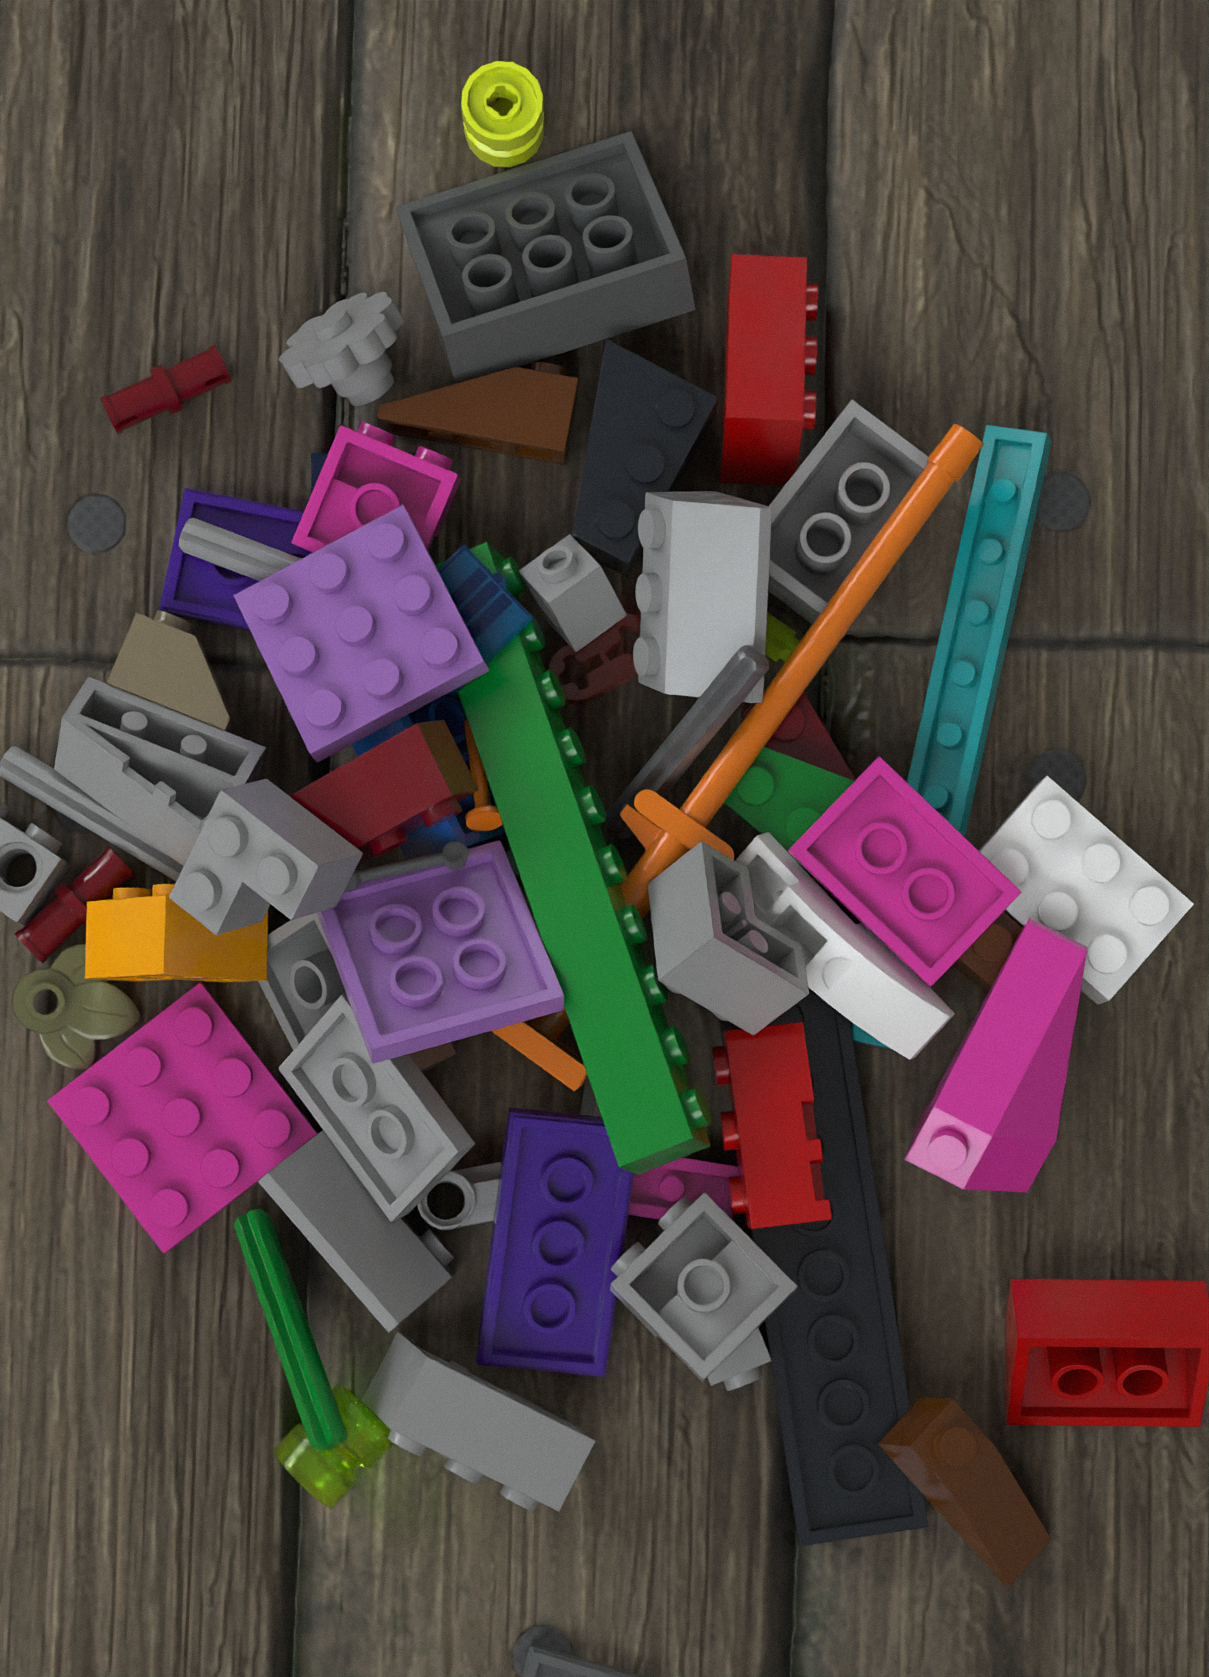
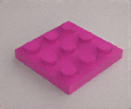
(182, 1117)

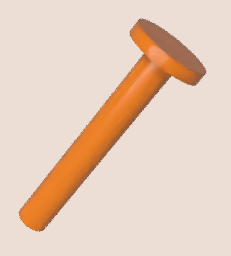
(484, 815)

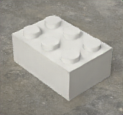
(1084, 886)

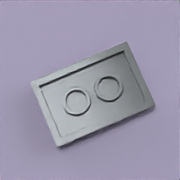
(376, 1114)

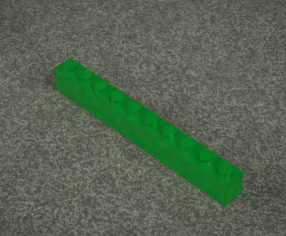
(579, 902)

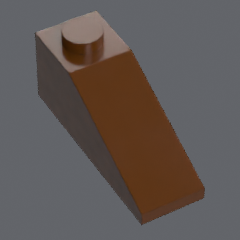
(501, 413)
(967, 1484)

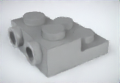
(700, 1284)

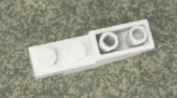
(840, 957)

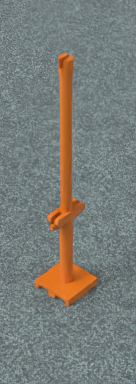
(672, 831)

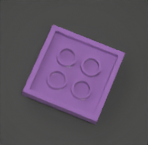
(360, 633)
(440, 955)

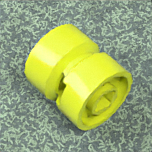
(503, 114)

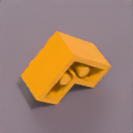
(153, 939)

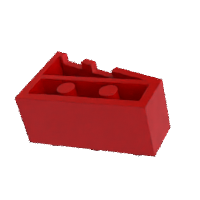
(767, 368)
(771, 1127)

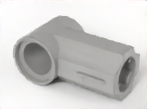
(479, 1190)

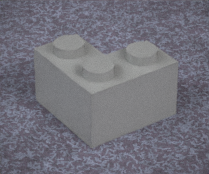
(260, 853)
(715, 945)

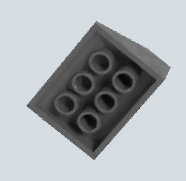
(546, 258)

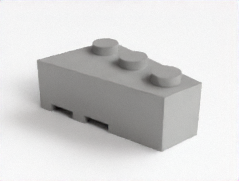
(151, 763)
(476, 1426)

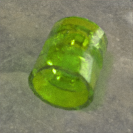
(333, 1472)

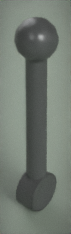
(453, 856)

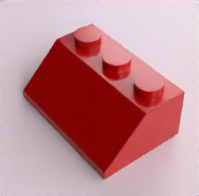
(1106, 1352)

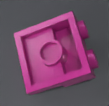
(369, 479)

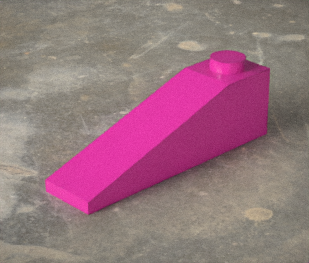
(1007, 1080)

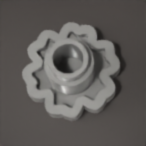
(346, 348)

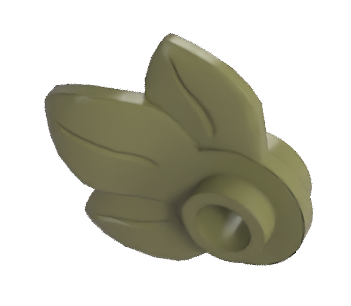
(83, 1009)

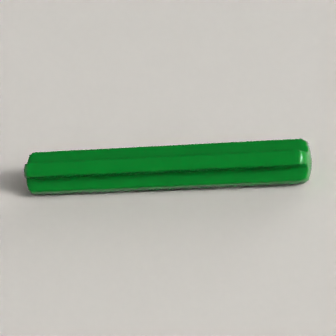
(290, 1330)

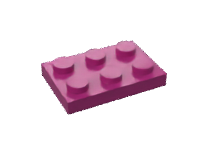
(904, 871)

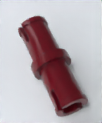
(166, 389)
(69, 908)

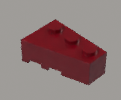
(392, 789)

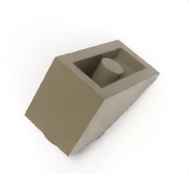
(171, 670)

